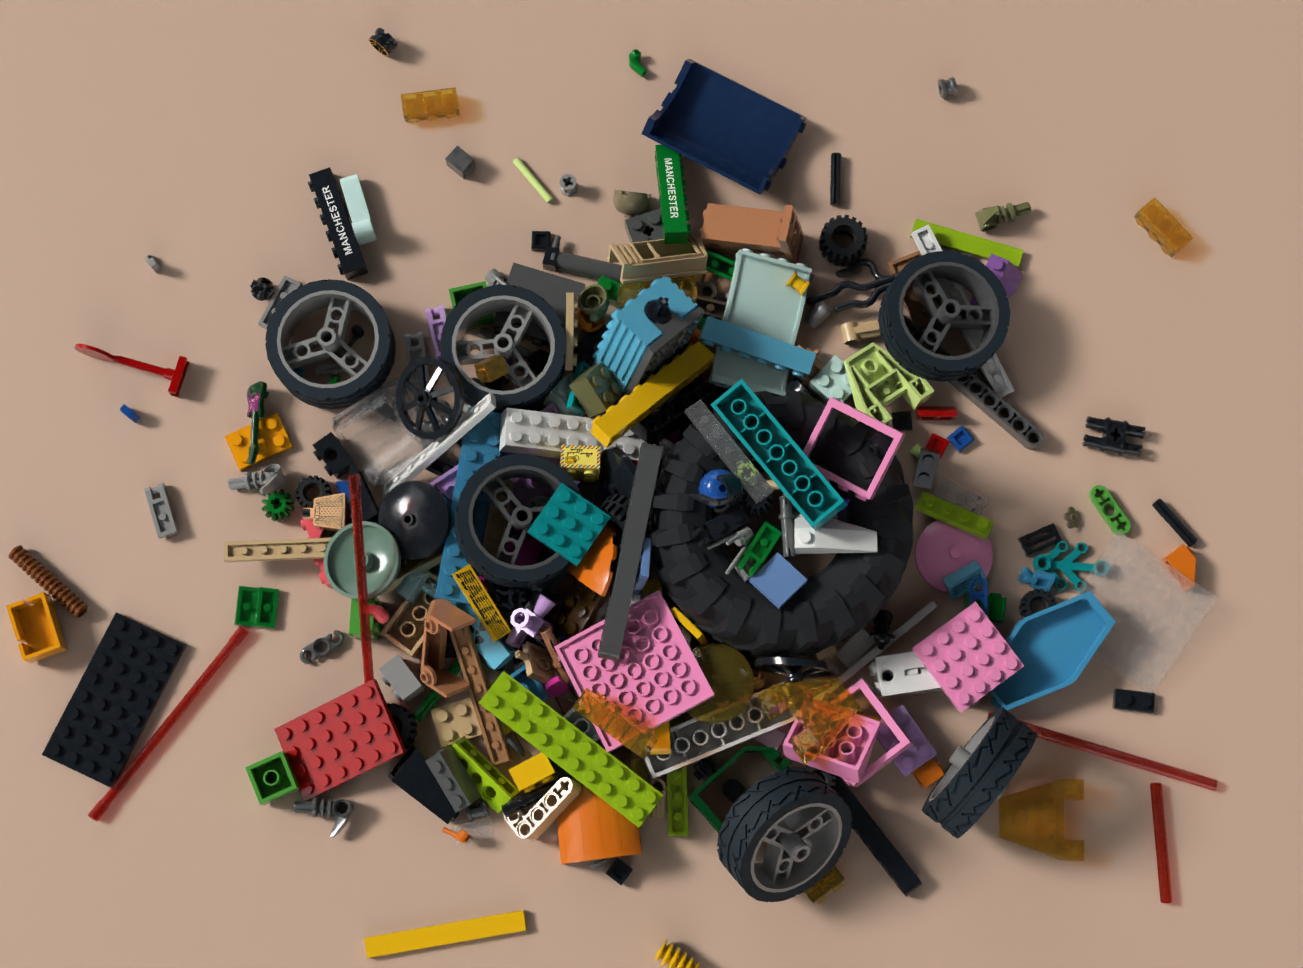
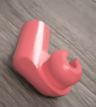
(379, 613)

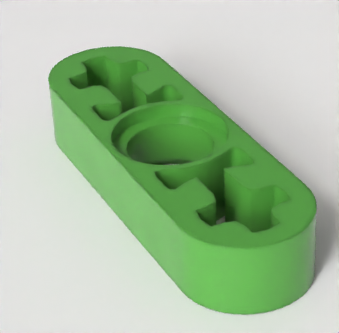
(1101, 509)

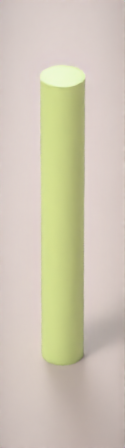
(531, 178)

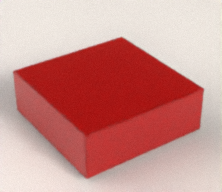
(937, 444)

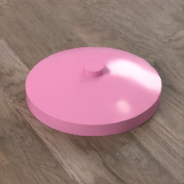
(946, 549)

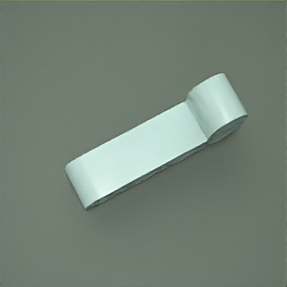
(358, 209)

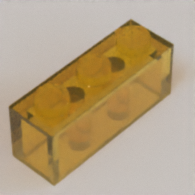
(430, 105)
(1163, 227)

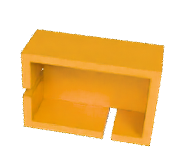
(37, 627)

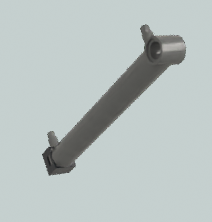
(594, 268)

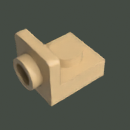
(827, 655)

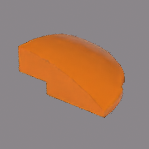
(595, 566)

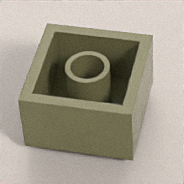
(595, 389)

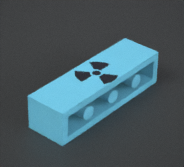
(496, 653)

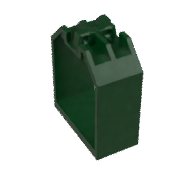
(769, 754)

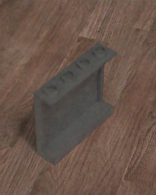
(548, 286)

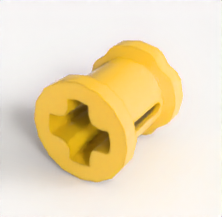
(798, 283)

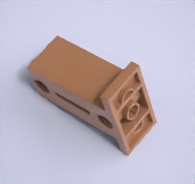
(764, 231)

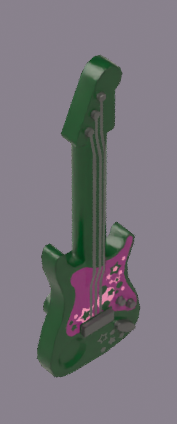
(255, 397)

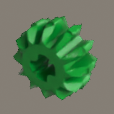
(281, 497)

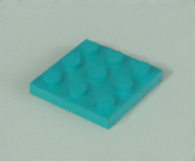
(569, 524)

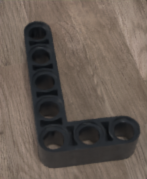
(672, 417)

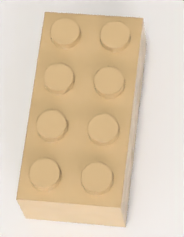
(407, 624)

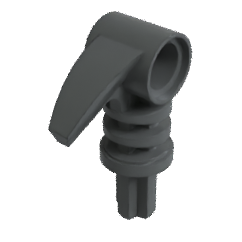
(330, 808)

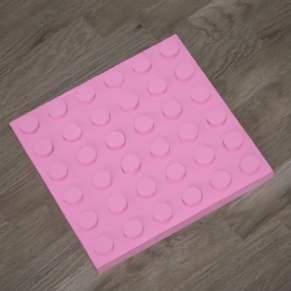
(654, 672)

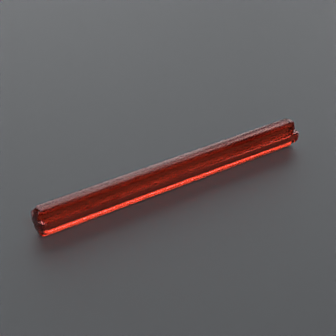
(1161, 843)

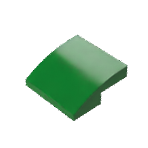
(256, 607)

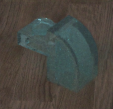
(414, 585)

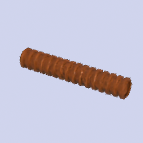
(47, 581)

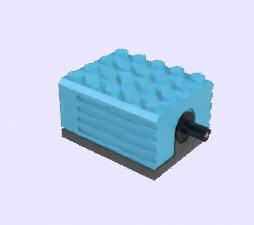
(647, 333)

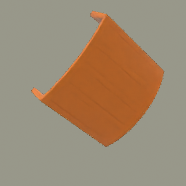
(594, 830)

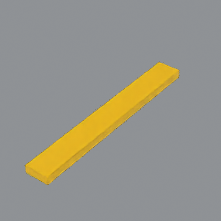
(445, 934)

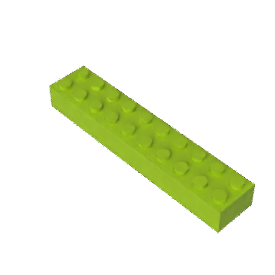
(571, 749)

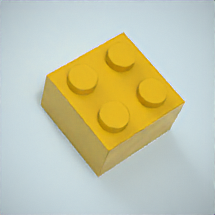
(533, 772)

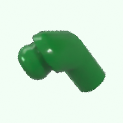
(634, 63)

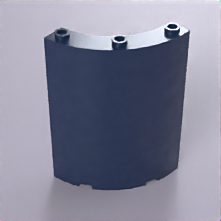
(725, 127)

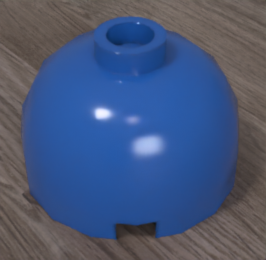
(712, 487)

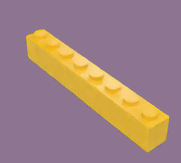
(652, 394)

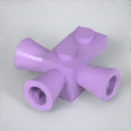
(530, 622)

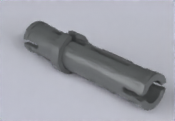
(787, 527)

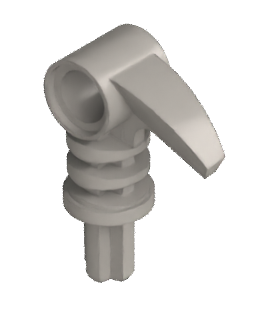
(270, 480)

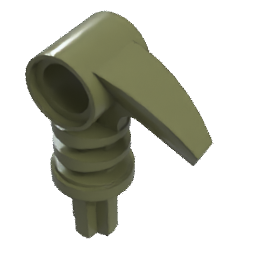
(989, 216)

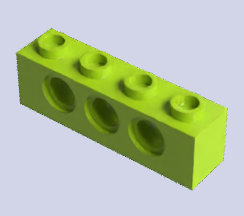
(490, 777)

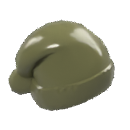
(594, 302)

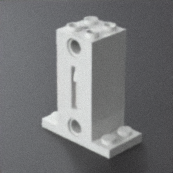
(905, 674)

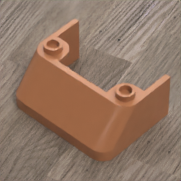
(438, 619)

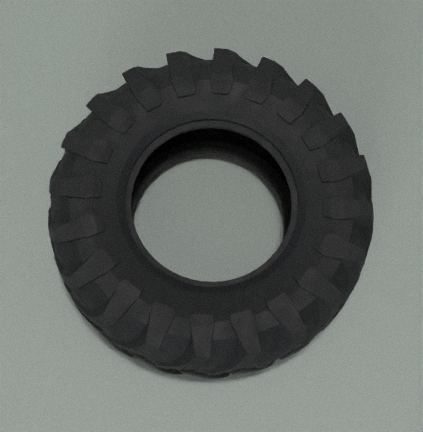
(831, 602)

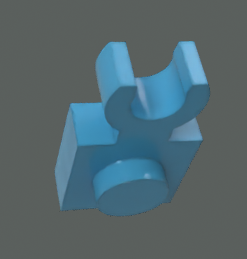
(1037, 580)

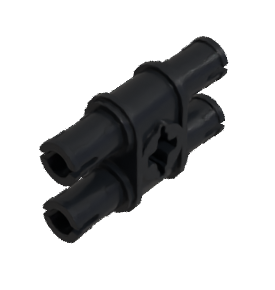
(1107, 443)

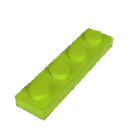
(954, 515)

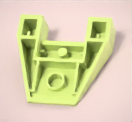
(880, 380)

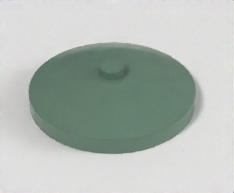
(381, 560)

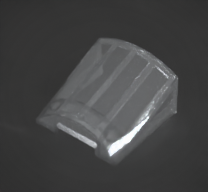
(377, 436)

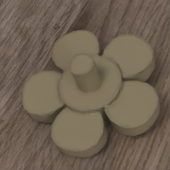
(1072, 517)

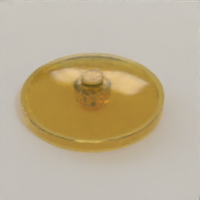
(729, 679)

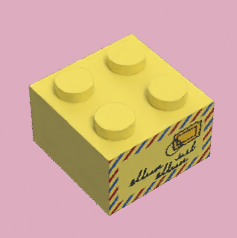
(581, 462)

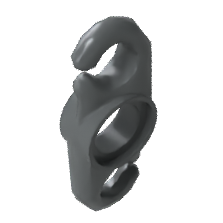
(331, 646)

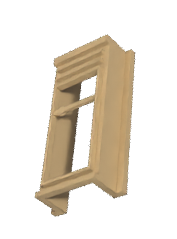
(640, 269)

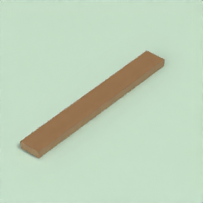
(475, 676)

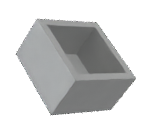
(402, 679)

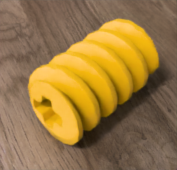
(673, 957)

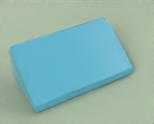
(958, 581)

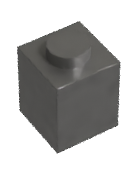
(460, 162)

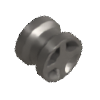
(947, 87)

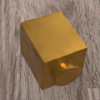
(491, 368)

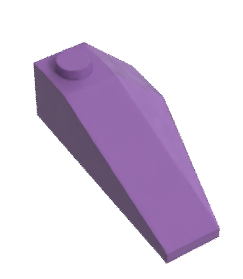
(1005, 272)

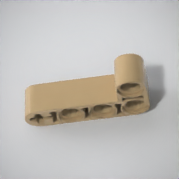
(564, 789)

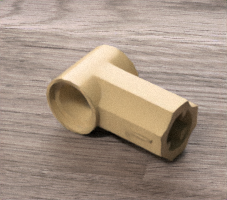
(855, 332)
(659, 809)

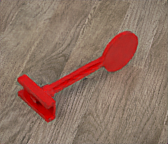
(176, 376)

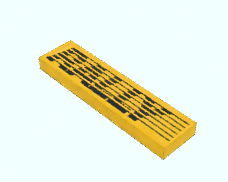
(481, 602)

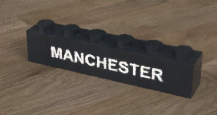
(338, 224)

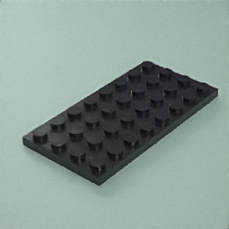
(114, 700)

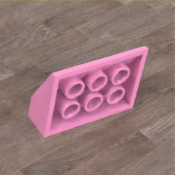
(847, 753)

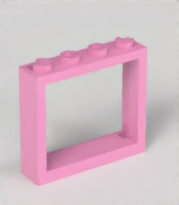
(870, 421)
(905, 741)

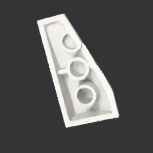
(833, 537)

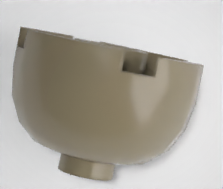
(631, 202)

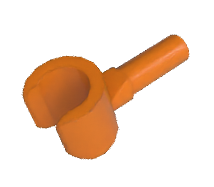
(462, 836)

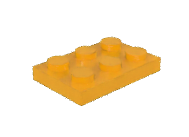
(272, 441)

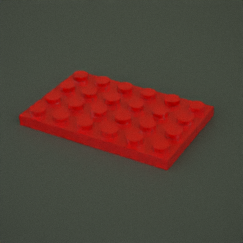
(340, 740)

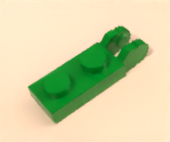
(760, 547)

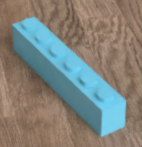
(757, 346)

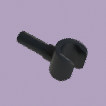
(358, 333)

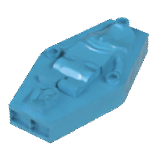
(1053, 649)

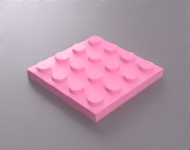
(967, 657)

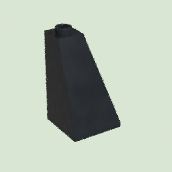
(419, 782)

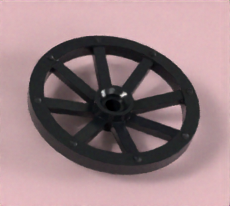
(427, 398)
(796, 668)

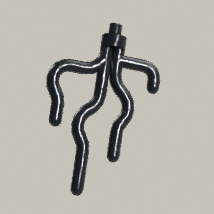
(880, 284)

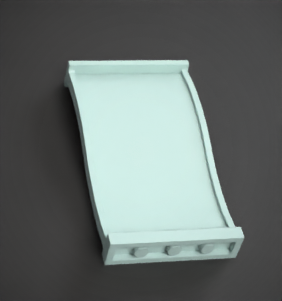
(763, 305)

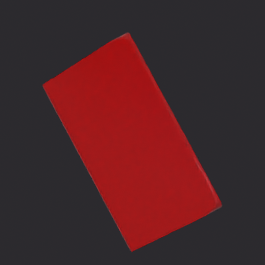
(936, 413)

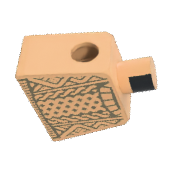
(328, 512)

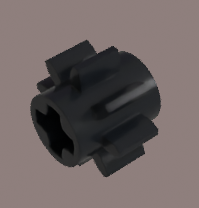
(262, 289)
(538, 360)
(704, 769)

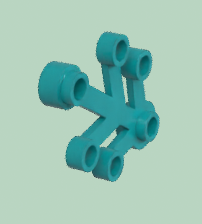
(1065, 565)

